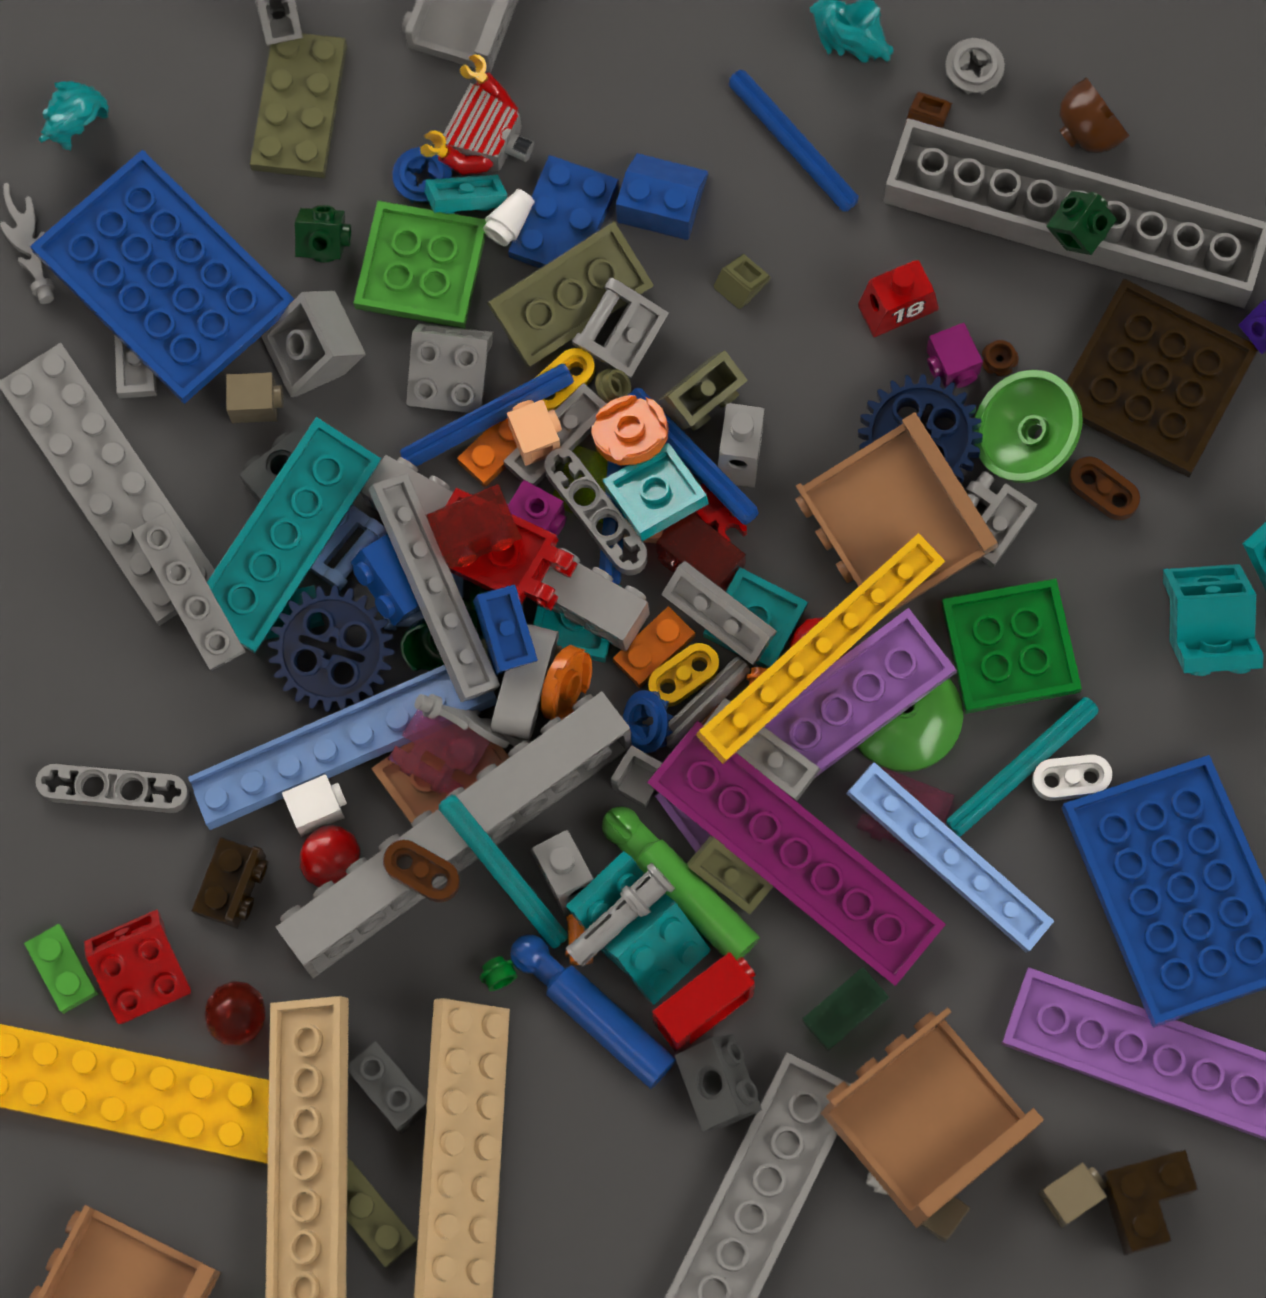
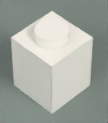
(315, 804)

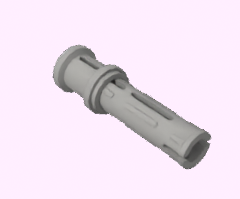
(634, 902)

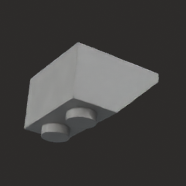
(313, 342)

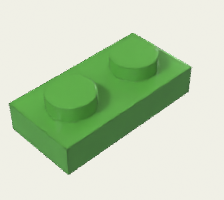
(61, 968)

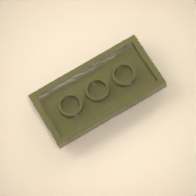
(299, 106)
(563, 294)

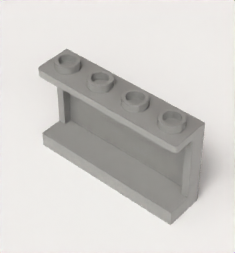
(458, 28)
(188, 591)

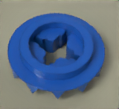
(414, 162)
(639, 708)

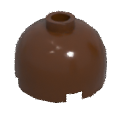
(1089, 120)

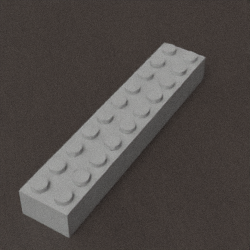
(1019, 193)
(500, 802)

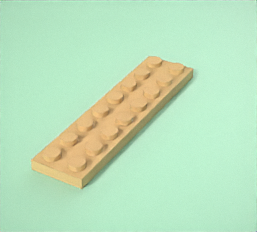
(307, 1149)
(462, 1151)

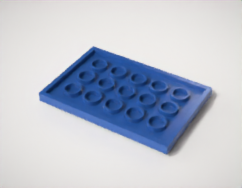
(163, 276)
(1176, 887)

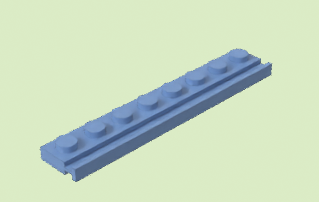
(320, 748)

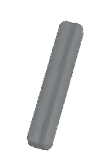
(707, 699)

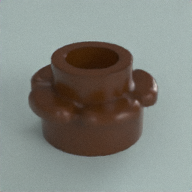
(1003, 349)

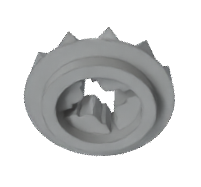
(983, 54)

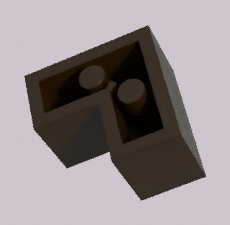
(1136, 1196)

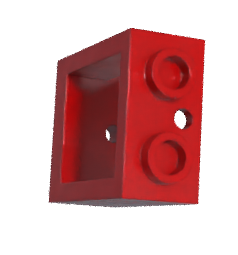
(704, 1002)

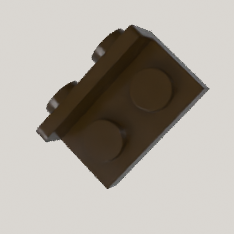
(230, 882)

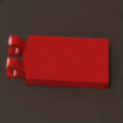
(520, 564)

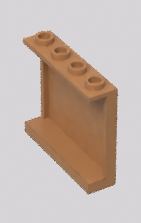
(886, 498)
(927, 1118)
(119, 1262)

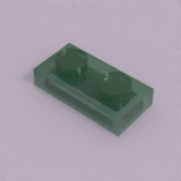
(845, 1009)

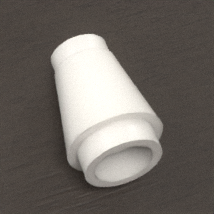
(508, 218)

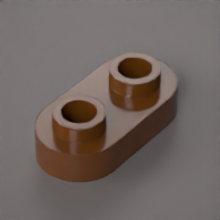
(1106, 486)
(422, 872)

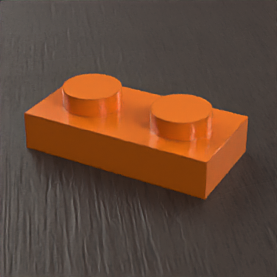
(486, 454)
(654, 646)

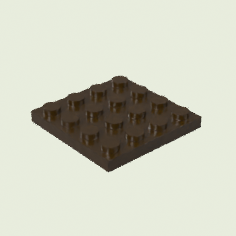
(1158, 377)

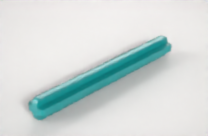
(1022, 766)
(503, 871)

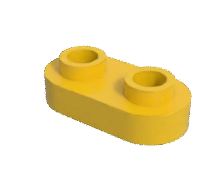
(571, 358)
(682, 675)

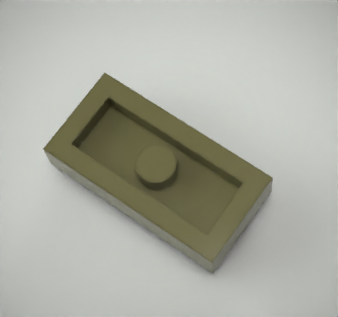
(729, 875)

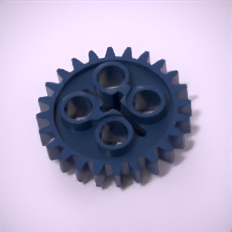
(953, 443)
(342, 615)

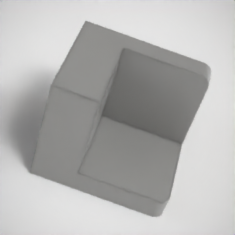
(632, 776)

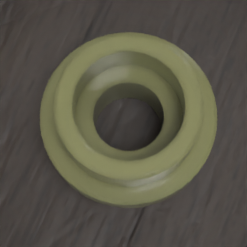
(612, 384)

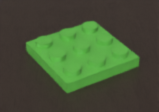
(420, 264)

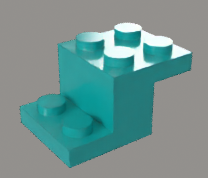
(1212, 619)
(651, 948)

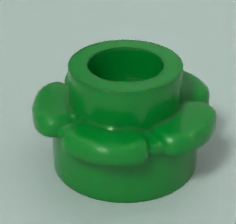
(498, 973)

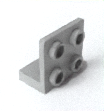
(447, 367)

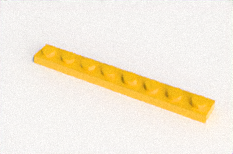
(819, 648)

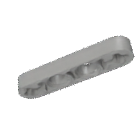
(599, 509)
(112, 791)

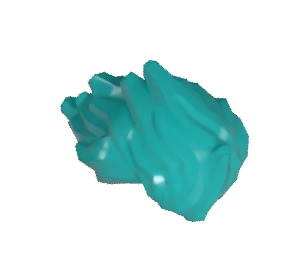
(851, 28)
(70, 110)

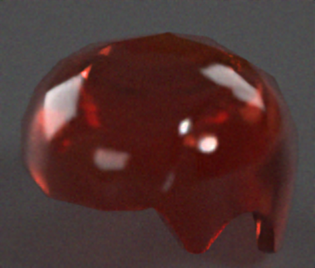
(235, 1013)

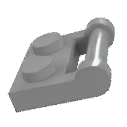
(630, 335)

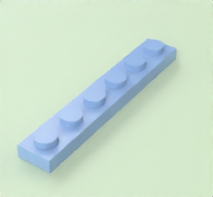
(950, 857)

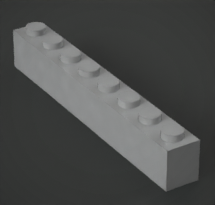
(585, 598)

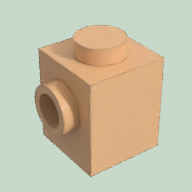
(534, 430)

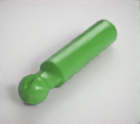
(692, 894)

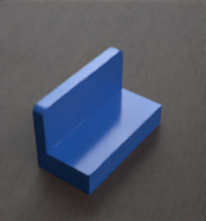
(505, 629)

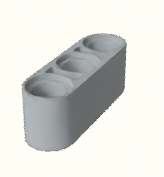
(522, 688)

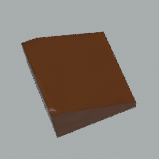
(929, 110)

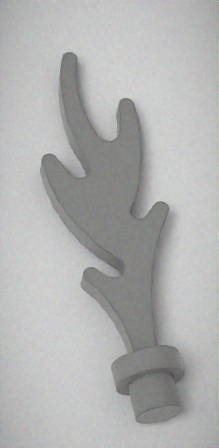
(22, 238)
(432, 707)

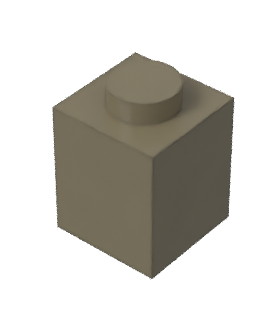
(253, 397)
(1074, 1194)

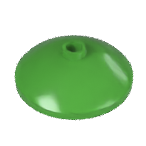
(1014, 414)
(918, 737)

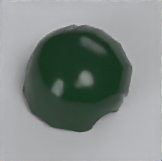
(419, 648)

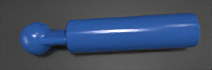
(594, 1011)

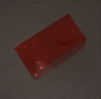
(474, 527)
(702, 548)

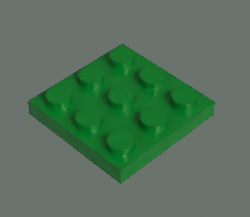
(1011, 646)

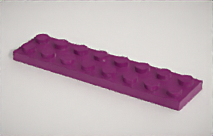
(798, 856)

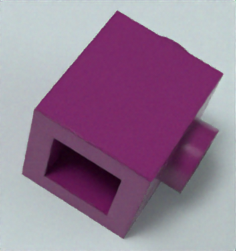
(954, 356)
(538, 507)

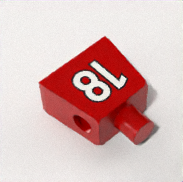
(901, 296)

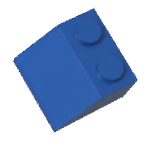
(660, 196)

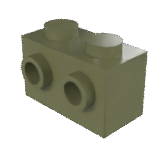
(702, 390)

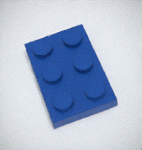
(565, 211)

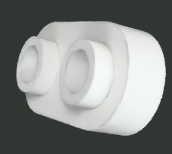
(1070, 777)

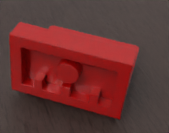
(136, 967)

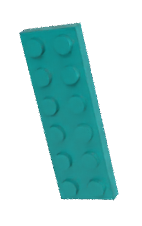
(289, 530)

